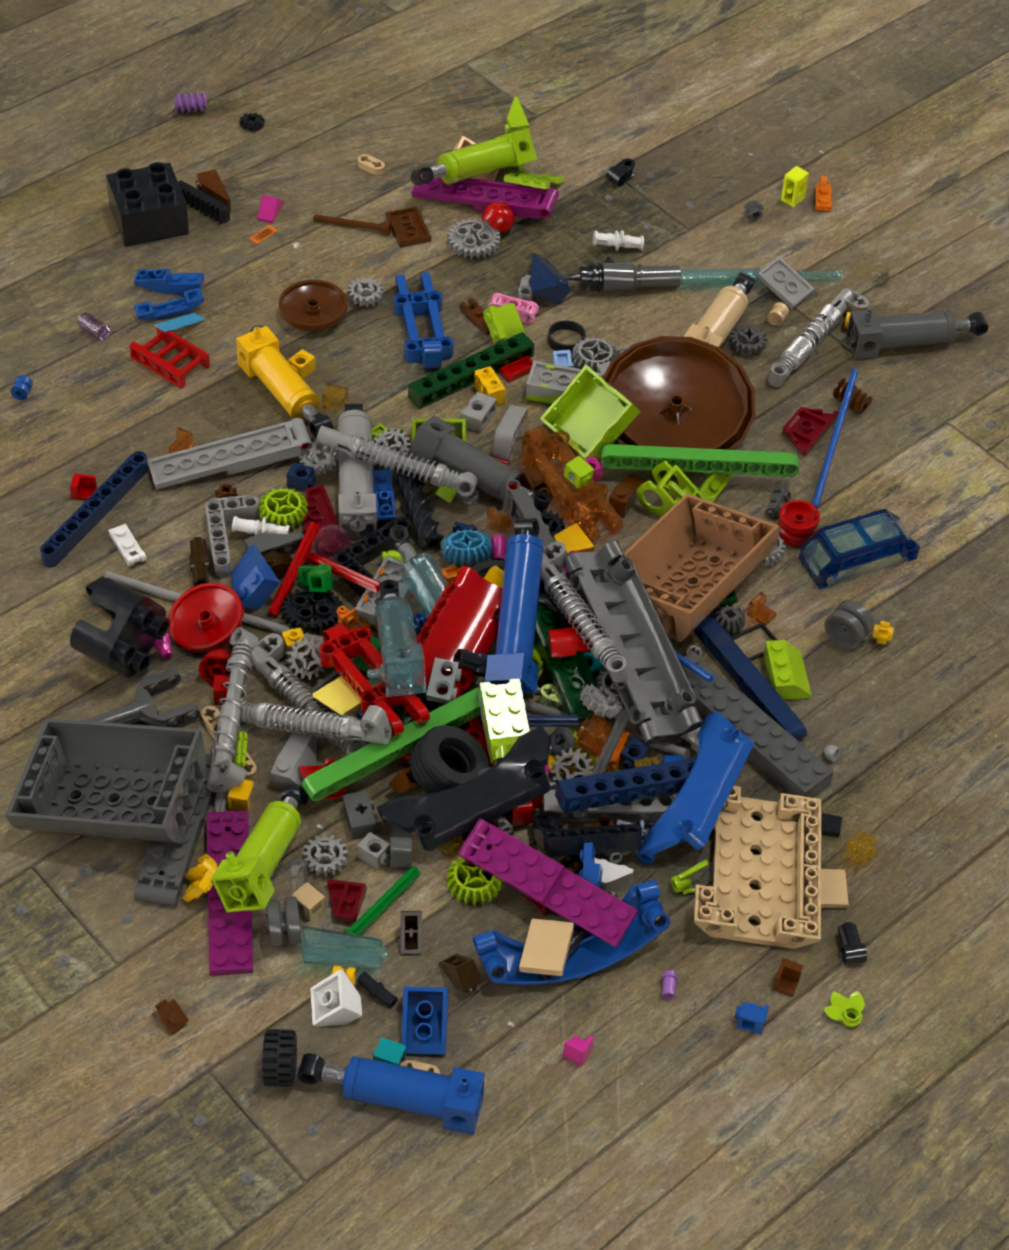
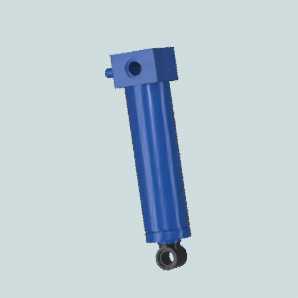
(518, 609)

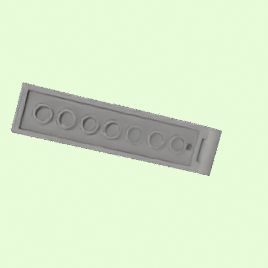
(232, 454)

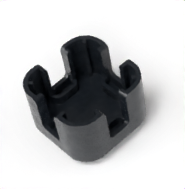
(131, 635)

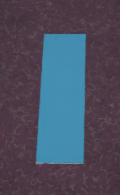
(179, 322)

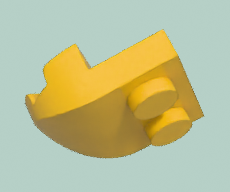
(200, 878)

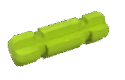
(240, 757)

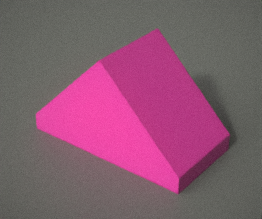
(269, 208)

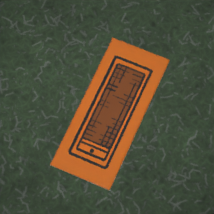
(263, 234)

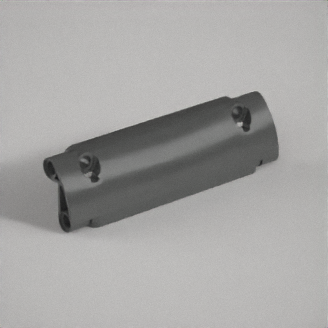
(640, 638)

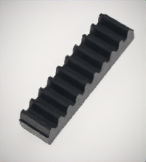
(205, 203)

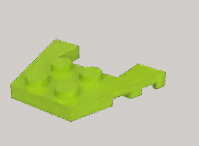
(532, 180)

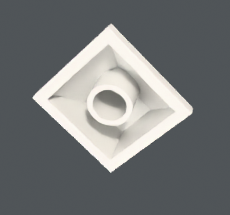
(335, 1001)

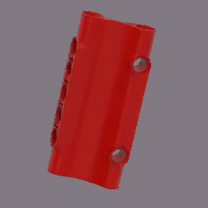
(461, 618)

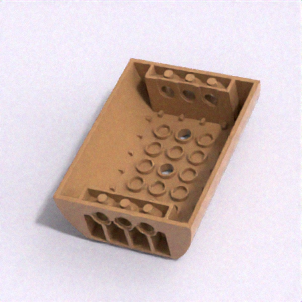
(698, 559)

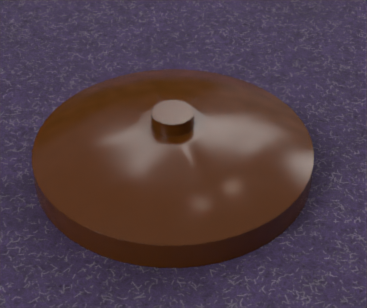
(312, 305)

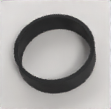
(564, 324)

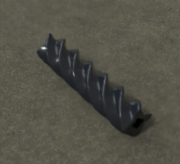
(418, 511)

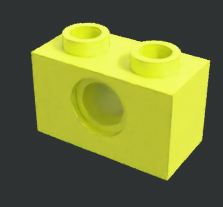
(794, 186)

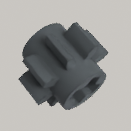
(753, 210)

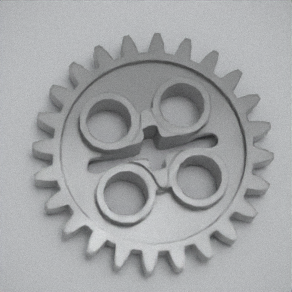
(473, 238)

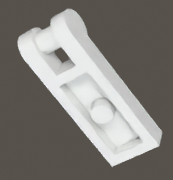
(127, 545)

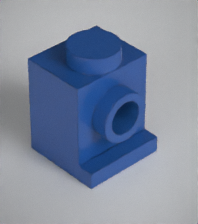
(751, 1017)

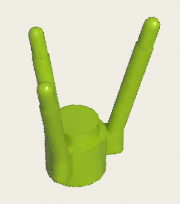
(682, 881)

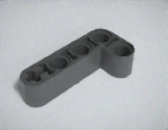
(401, 848)

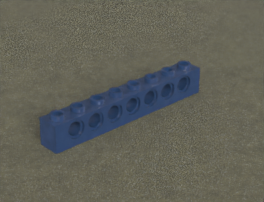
(622, 785)

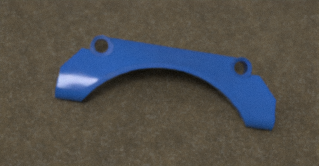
(704, 791)

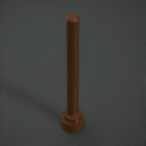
(384, 228)

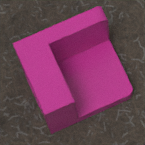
(578, 1049)

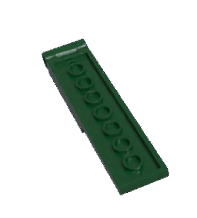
(568, 672)

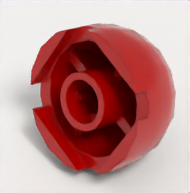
(499, 215)
(214, 664)

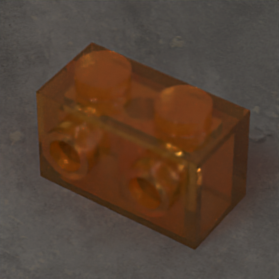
(593, 734)

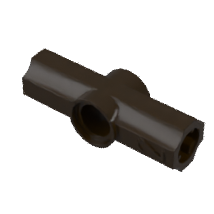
(199, 561)

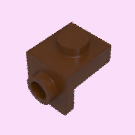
(170, 1015)

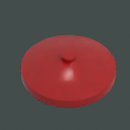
(205, 617)

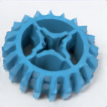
(466, 548)

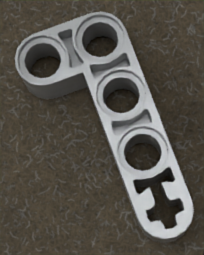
(508, 432)

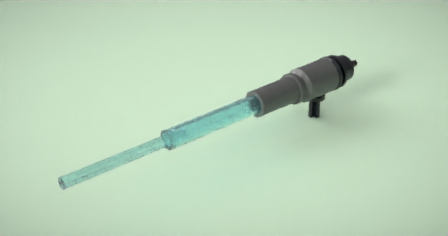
(626, 276)

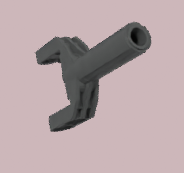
(145, 710)

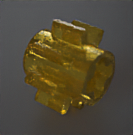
(451, 847)

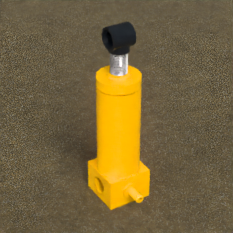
(260, 357)

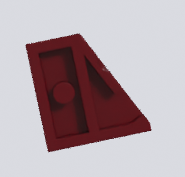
(346, 899)

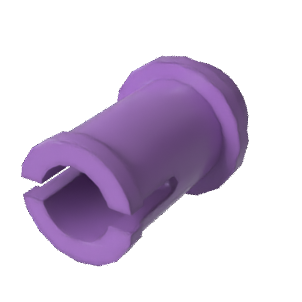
(669, 984)

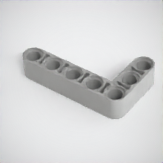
(221, 511)

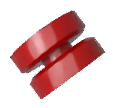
(798, 522)

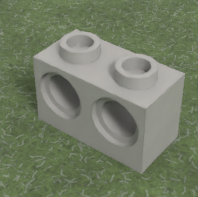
(439, 681)

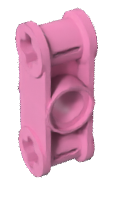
(522, 306)

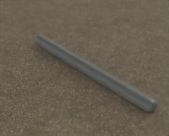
(607, 751)

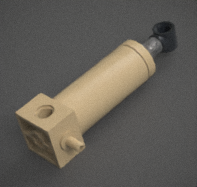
(723, 312)

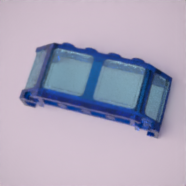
(855, 544)

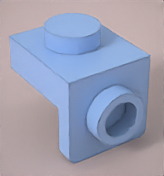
(562, 358)

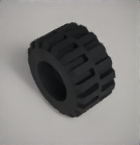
(279, 1058)

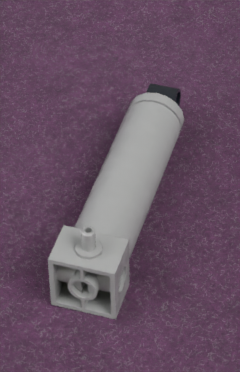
(356, 478)

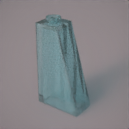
(341, 948)

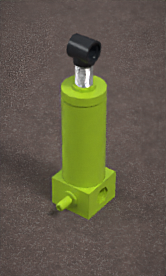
(481, 158)
(245, 879)

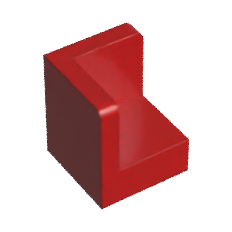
(82, 486)

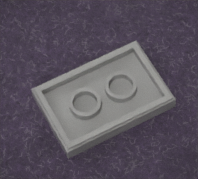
(785, 282)

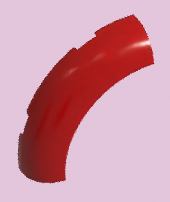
(566, 642)

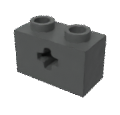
(359, 814)

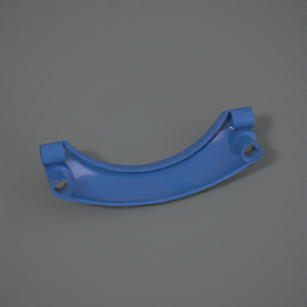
(591, 954)

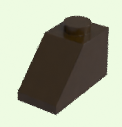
(278, 563)
(461, 972)

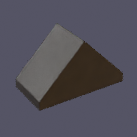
(411, 932)

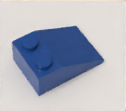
(253, 579)
(425, 1020)

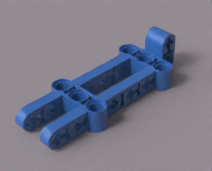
(407, 305)

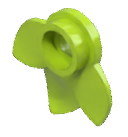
(842, 1007)

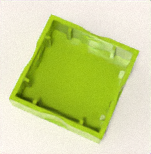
(590, 413)

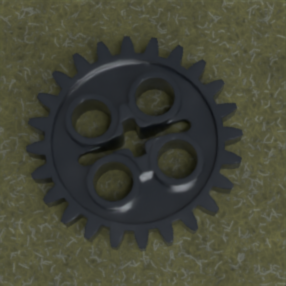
(299, 613)

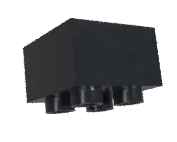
(147, 204)

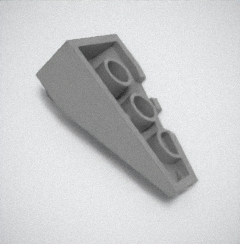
(298, 751)

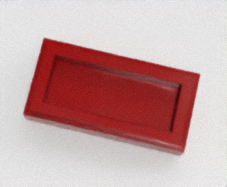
(516, 369)

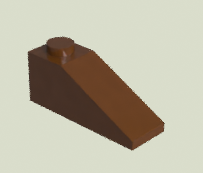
(211, 184)
(625, 494)

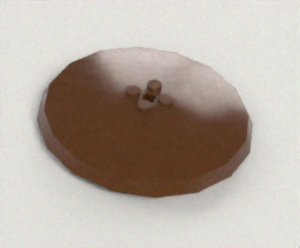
(685, 394)

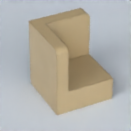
(311, 900)

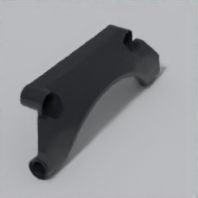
(456, 810)

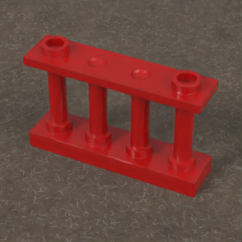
(166, 368)

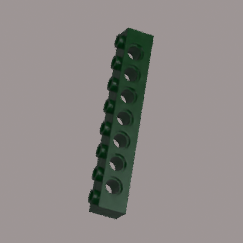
(461, 373)

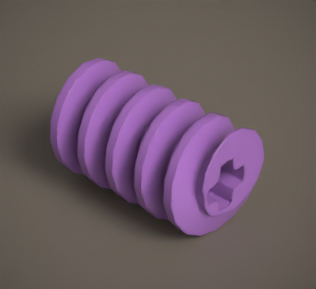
(190, 102)

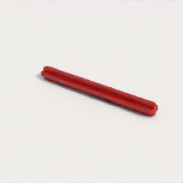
(292, 571)
(344, 572)

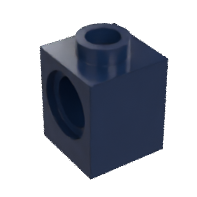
(300, 477)
(633, 751)

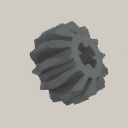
(730, 618)

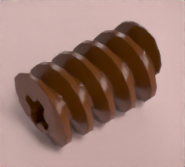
(858, 402)

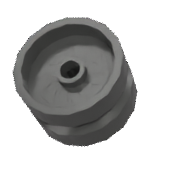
(849, 624)
(280, 922)

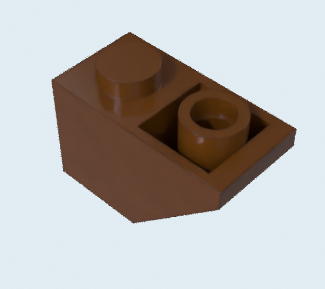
(533, 480)

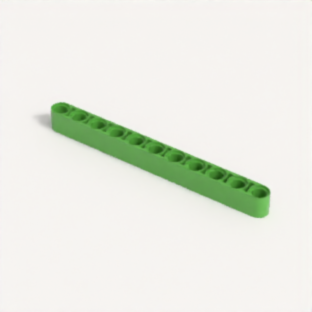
(701, 460)
(376, 755)

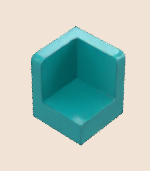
(389, 1052)

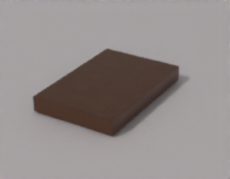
(408, 226)

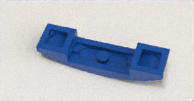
(170, 309)

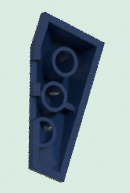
(547, 280)

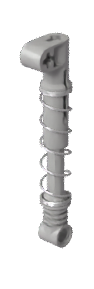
(223, 772)

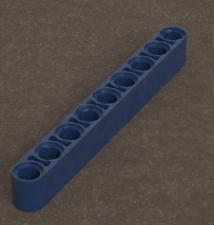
(94, 509)
(748, 676)

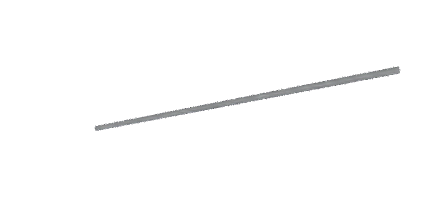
(279, 628)

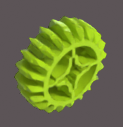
(283, 507)
(476, 885)

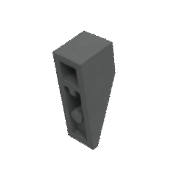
(280, 543)

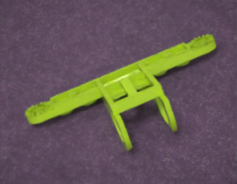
(709, 489)

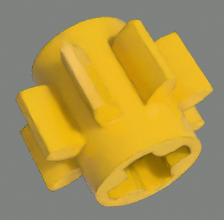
(883, 632)

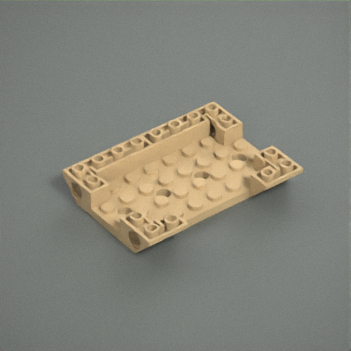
(784, 871)

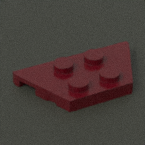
(808, 427)

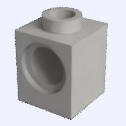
(367, 848)

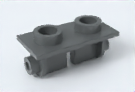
(778, 499)

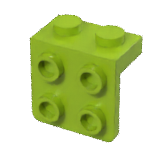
(503, 322)

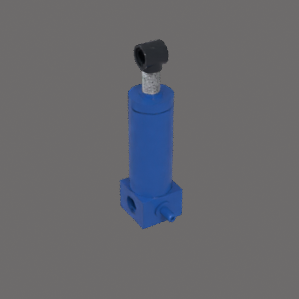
(451, 1098)

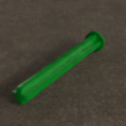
(384, 902)

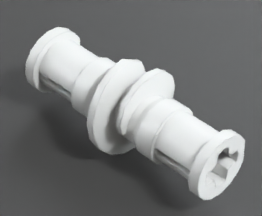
(618, 240)
(256, 527)

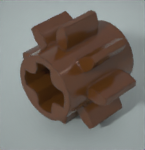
(226, 490)

